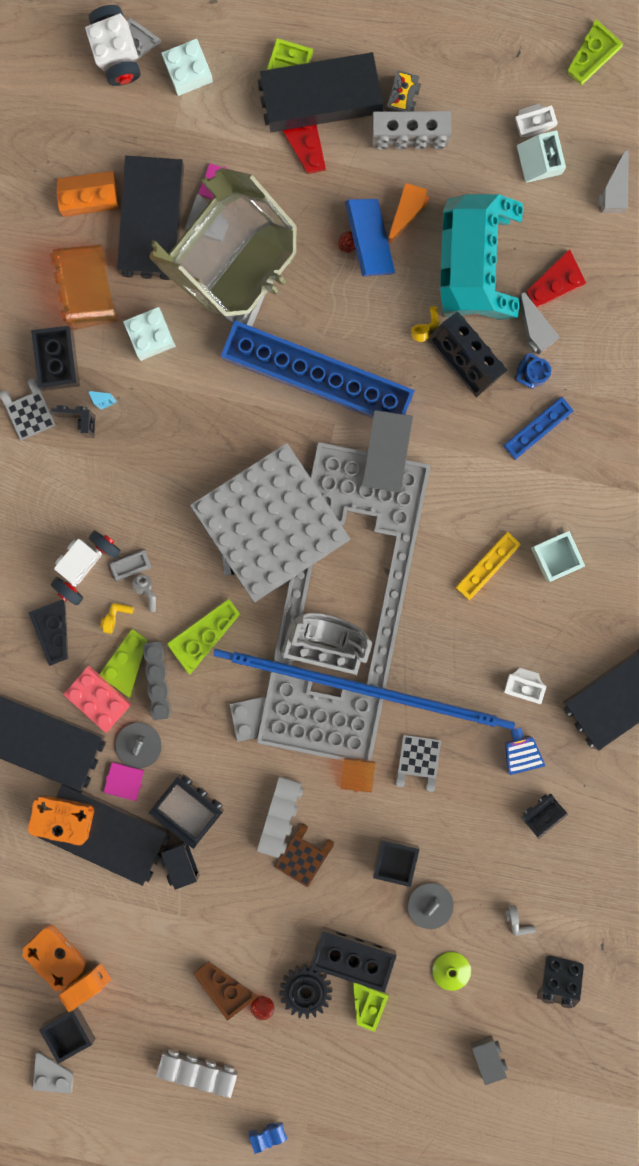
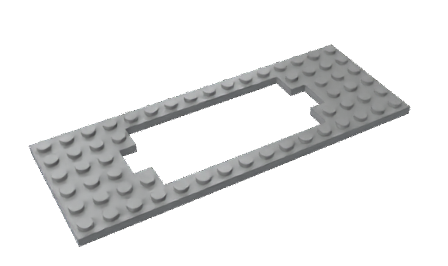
(346, 724)

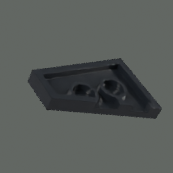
(51, 630)

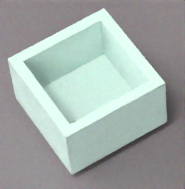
(187, 67)
(149, 334)
(558, 556)

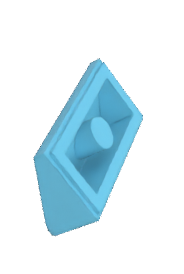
(102, 400)

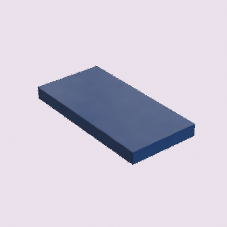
(369, 237)

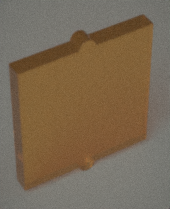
(357, 775)

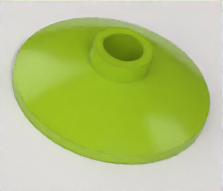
(447, 962)

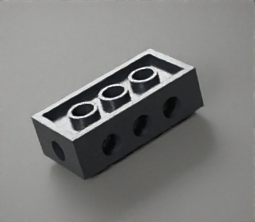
(461, 348)
(356, 972)

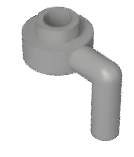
(145, 588)
(513, 917)

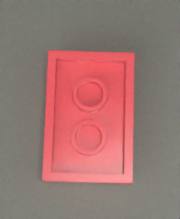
(97, 699)

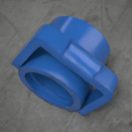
(535, 373)

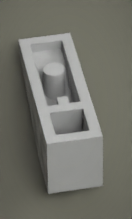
(615, 195)
(537, 329)

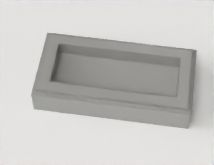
(130, 565)

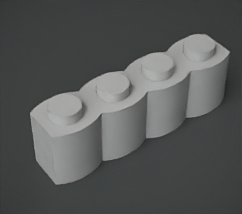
(279, 817)
(196, 1073)

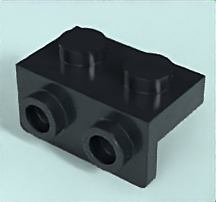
(544, 815)

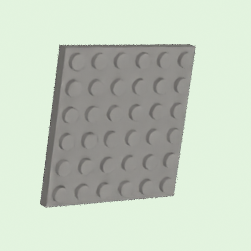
(270, 522)

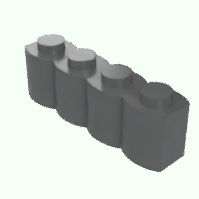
(158, 686)

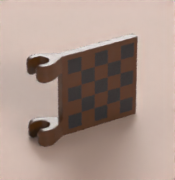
(302, 859)

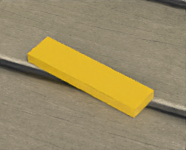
(488, 565)

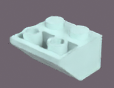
(541, 157)

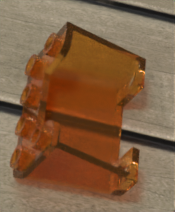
(83, 286)

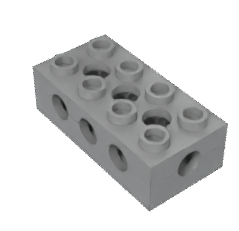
(411, 129)

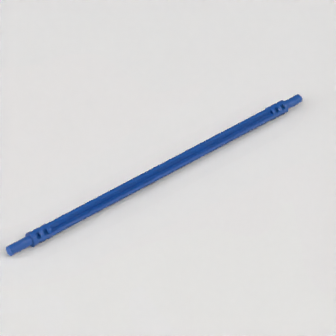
(365, 689)

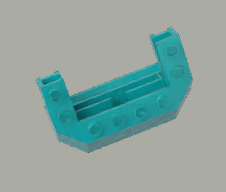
(471, 255)

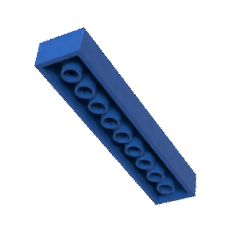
(313, 372)

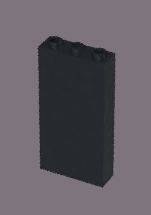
(320, 92)
(149, 213)
(607, 704)
(47, 744)
(116, 838)

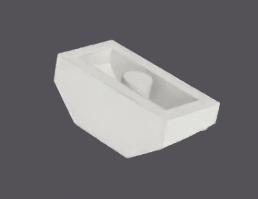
(535, 120)
(525, 685)

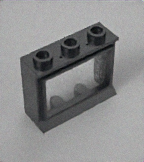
(186, 810)

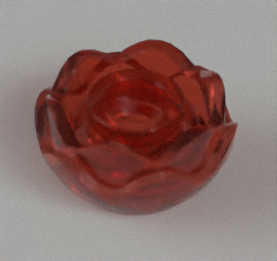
(346, 242)
(261, 1002)

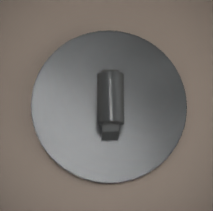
(138, 745)
(430, 906)

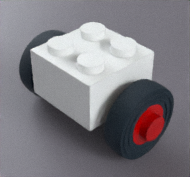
(113, 45)
(78, 563)

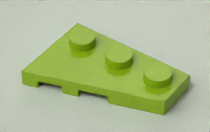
(125, 663)

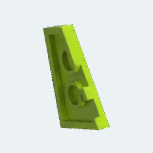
(594, 53)

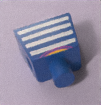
(522, 753)

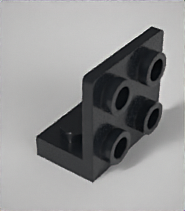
(85, 424)

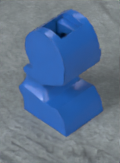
(272, 1135)

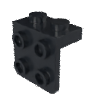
(561, 982)

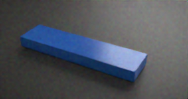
(538, 428)

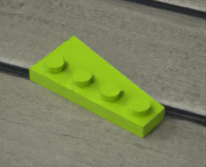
(201, 637)

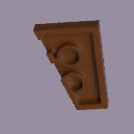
(224, 990)

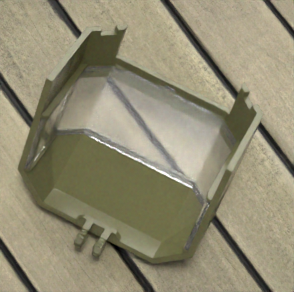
(232, 246)

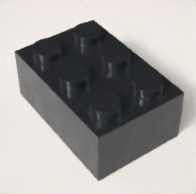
(55, 358)

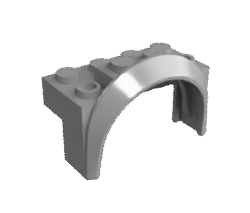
(330, 631)

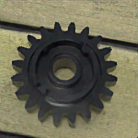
(305, 1003)

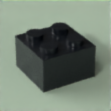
(395, 862)
(179, 864)
(67, 1034)

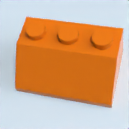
(87, 194)

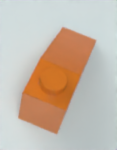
(409, 208)

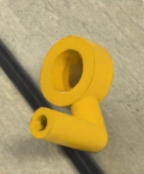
(421, 332)
(108, 622)

